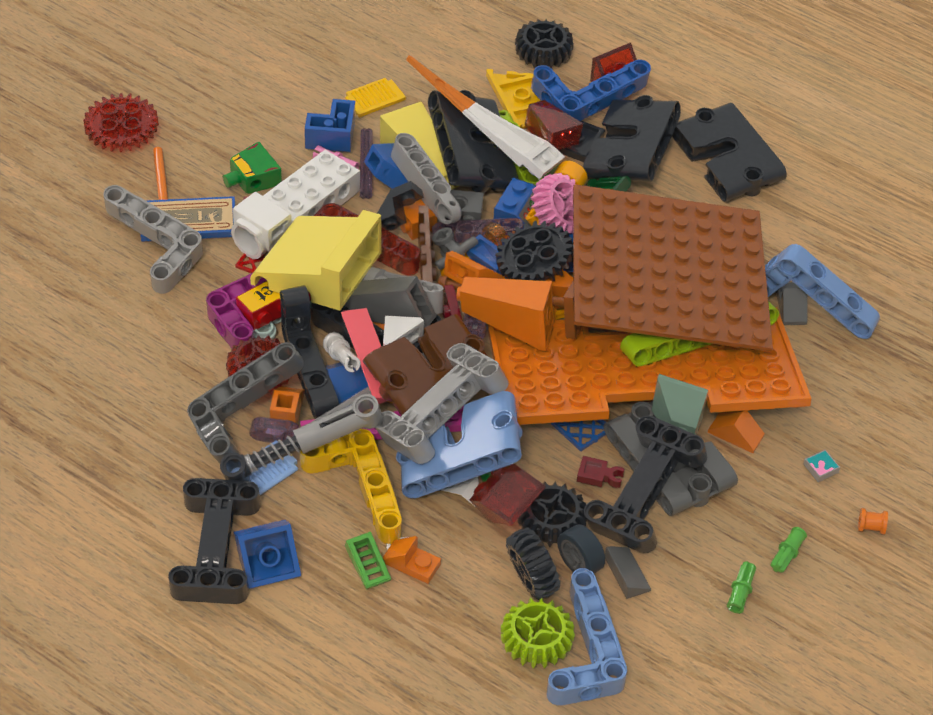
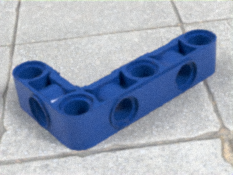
(596, 95)

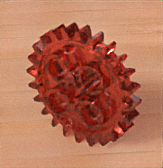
(120, 122)

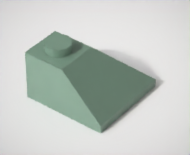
(679, 403)

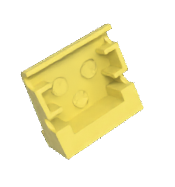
(324, 256)

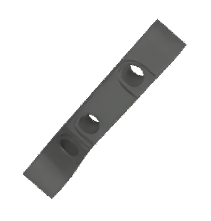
(239, 391)

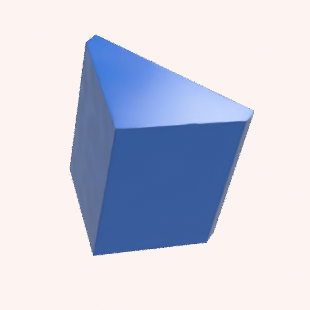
(344, 382)

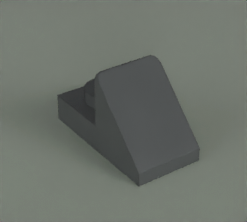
(792, 304)

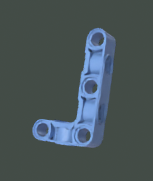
(822, 286)
(603, 647)

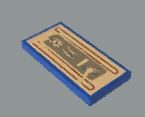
(208, 216)

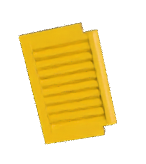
(375, 96)

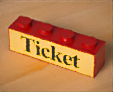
(260, 305)

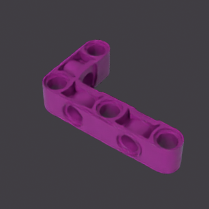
(226, 315)

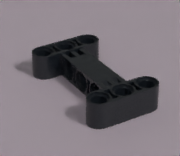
(646, 484)
(219, 503)

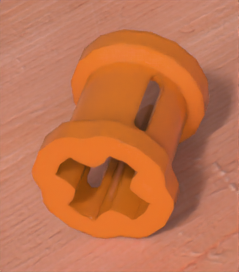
(873, 521)

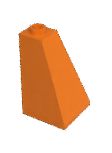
(511, 306)

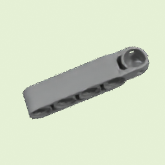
(421, 170)

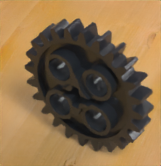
(535, 252)

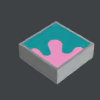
(821, 465)

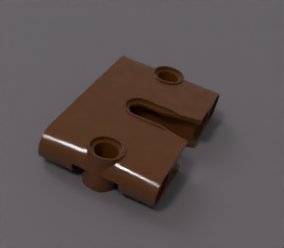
(406, 372)

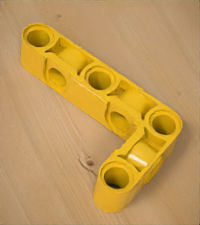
(362, 452)

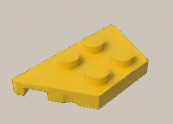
(513, 93)

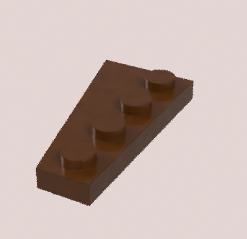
(425, 241)

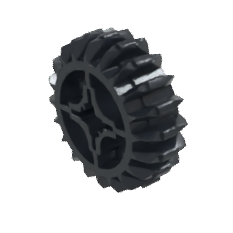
(544, 43)
(553, 512)
(533, 563)

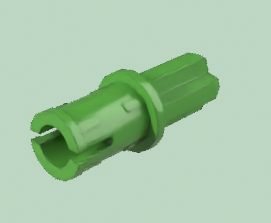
(788, 549)
(741, 588)

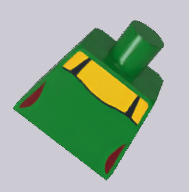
(253, 170)

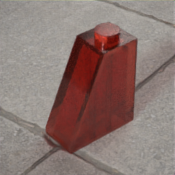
(553, 124)

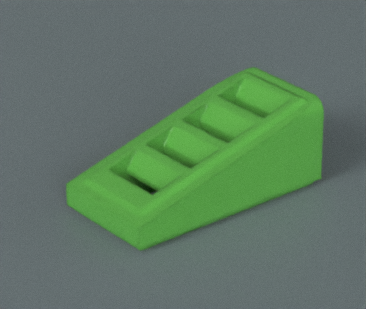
(359, 542)

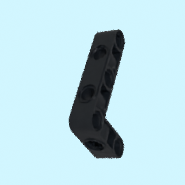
(297, 330)

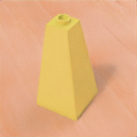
(416, 122)

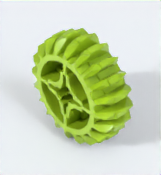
(534, 620)

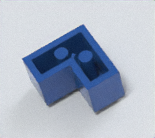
(333, 130)

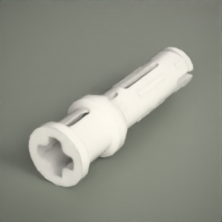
(340, 350)

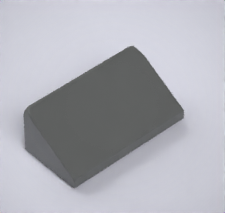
(626, 571)

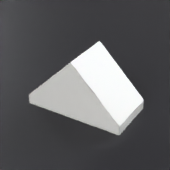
(399, 327)

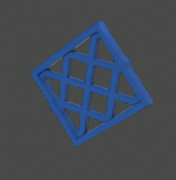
(569, 436)

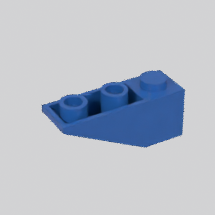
(382, 165)

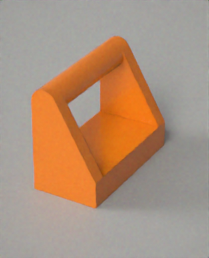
(459, 266)

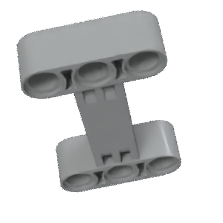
(469, 374)

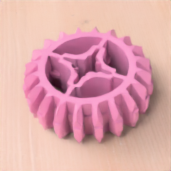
(554, 201)

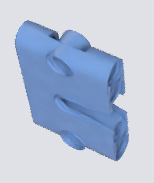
(487, 443)

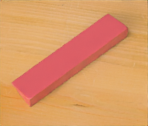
(364, 342)

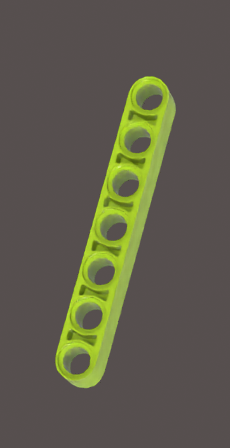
(646, 349)

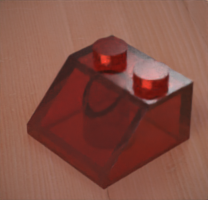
(506, 494)

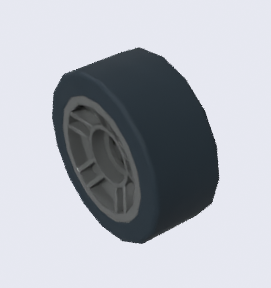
(581, 549)

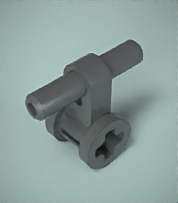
(446, 242)

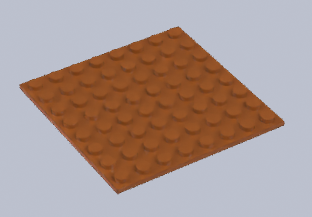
(669, 268)

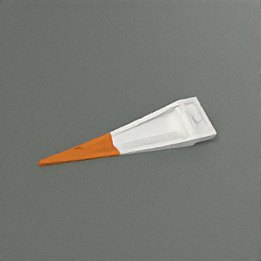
(521, 146)

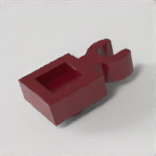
(595, 472)

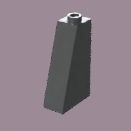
(392, 298)

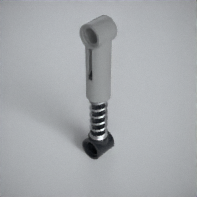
(306, 438)

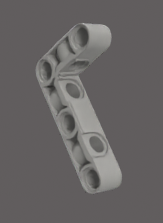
(161, 229)

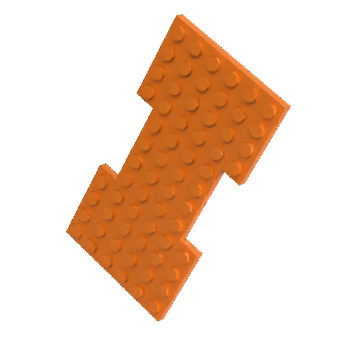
(585, 373)

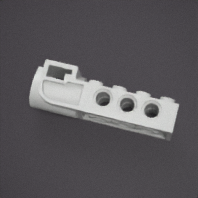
(265, 218)

